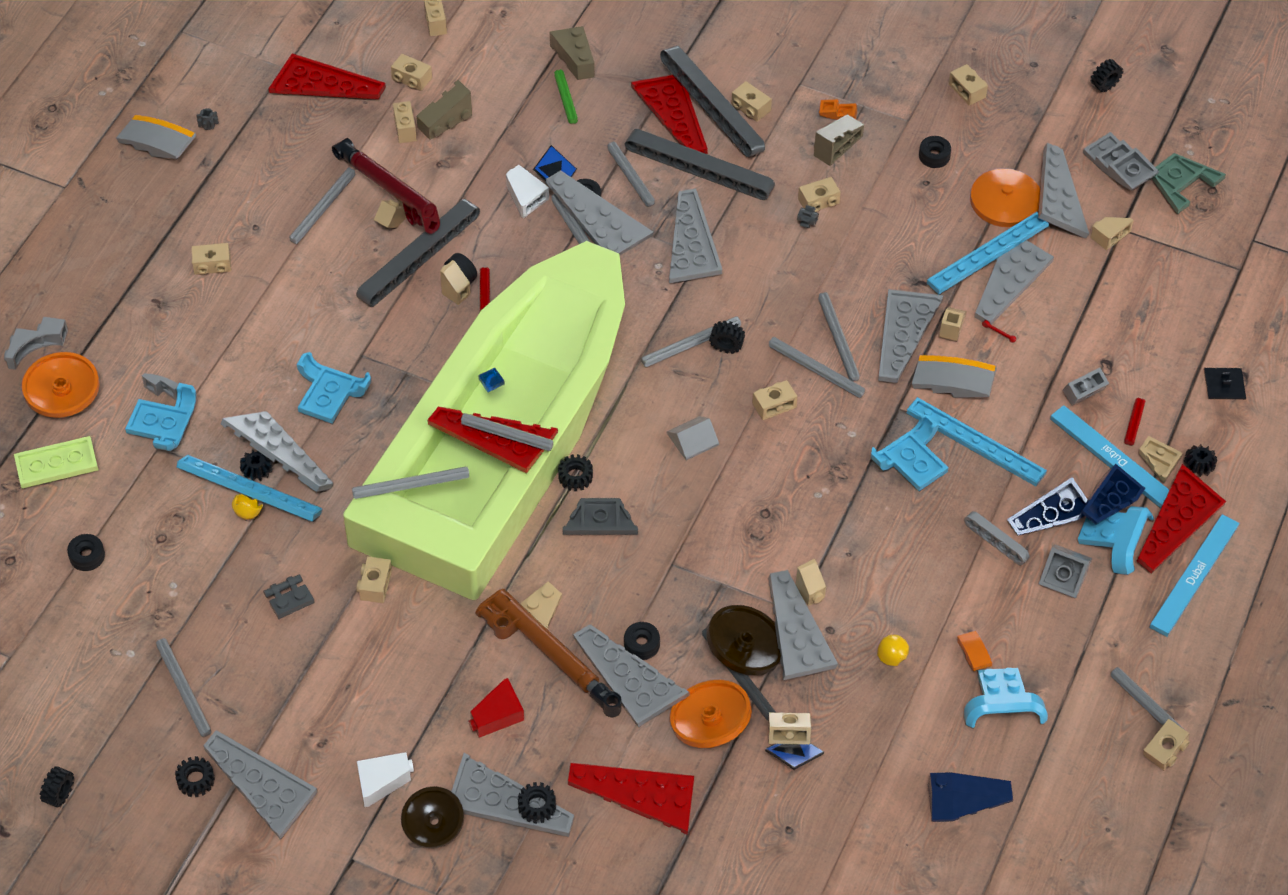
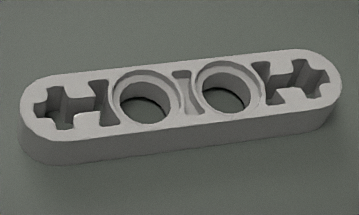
(997, 538)

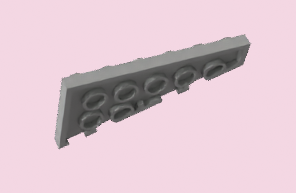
(798, 636)
(640, 685)

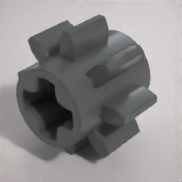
(207, 119)
(808, 216)

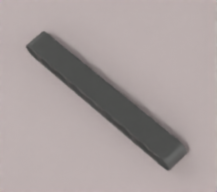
(712, 101)
(700, 164)
(417, 253)

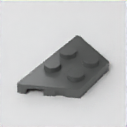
(600, 517)

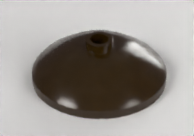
(426, 806)

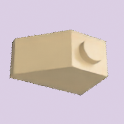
(1111, 230)
(810, 583)

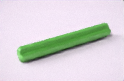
(566, 96)

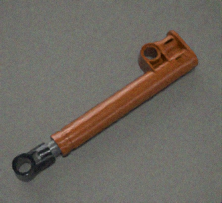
(506, 611)

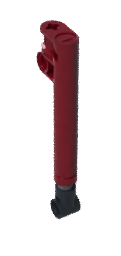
(416, 207)

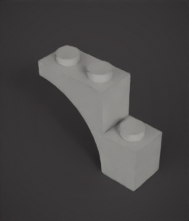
(48, 333)

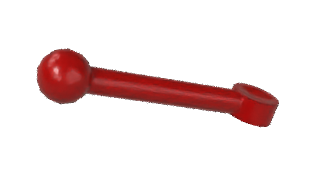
(986, 324)

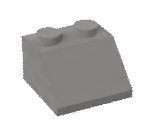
(1065, 571)

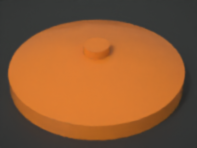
(1005, 197)
(60, 384)
(711, 714)

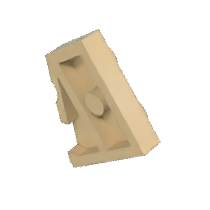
(1159, 457)
(543, 603)

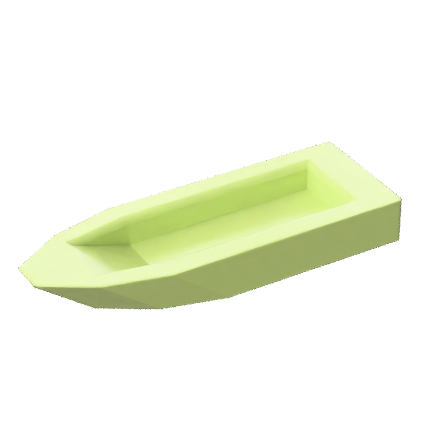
(552, 347)

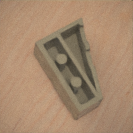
(575, 51)
(446, 112)
(837, 138)

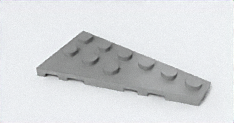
(1058, 195)
(599, 218)
(693, 245)
(1010, 278)
(904, 326)
(277, 445)
(267, 787)
(496, 798)

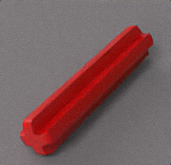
(484, 287)
(1134, 421)

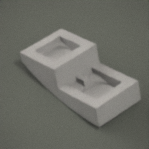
(159, 384)

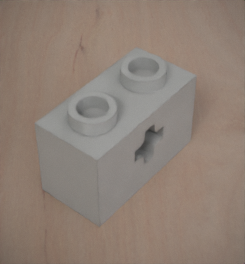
(1085, 386)

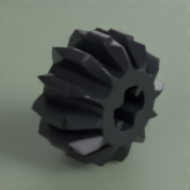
(1200, 460)
(255, 465)

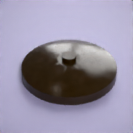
(744, 640)

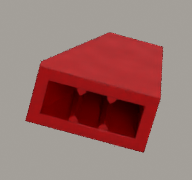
(497, 710)

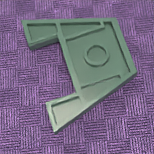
(1180, 172)

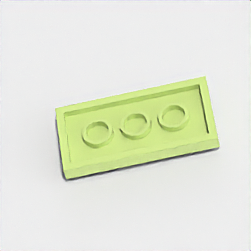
(55, 462)

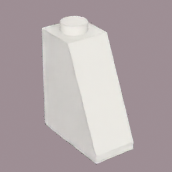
(526, 190)
(383, 776)

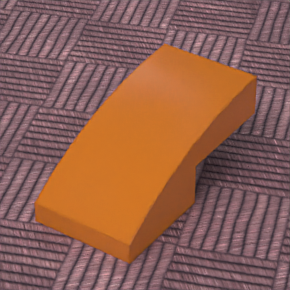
(834, 110)
(975, 650)

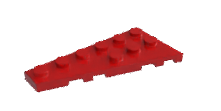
(315, 78)
(674, 109)
(506, 450)
(1184, 511)
(646, 793)

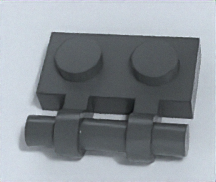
(291, 601)

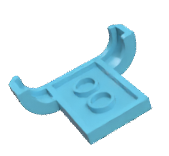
(328, 389)
(163, 422)
(912, 455)
(1119, 532)
(1002, 693)

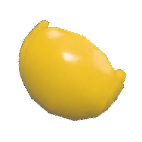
(245, 507)
(893, 650)

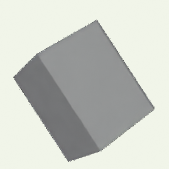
(694, 437)

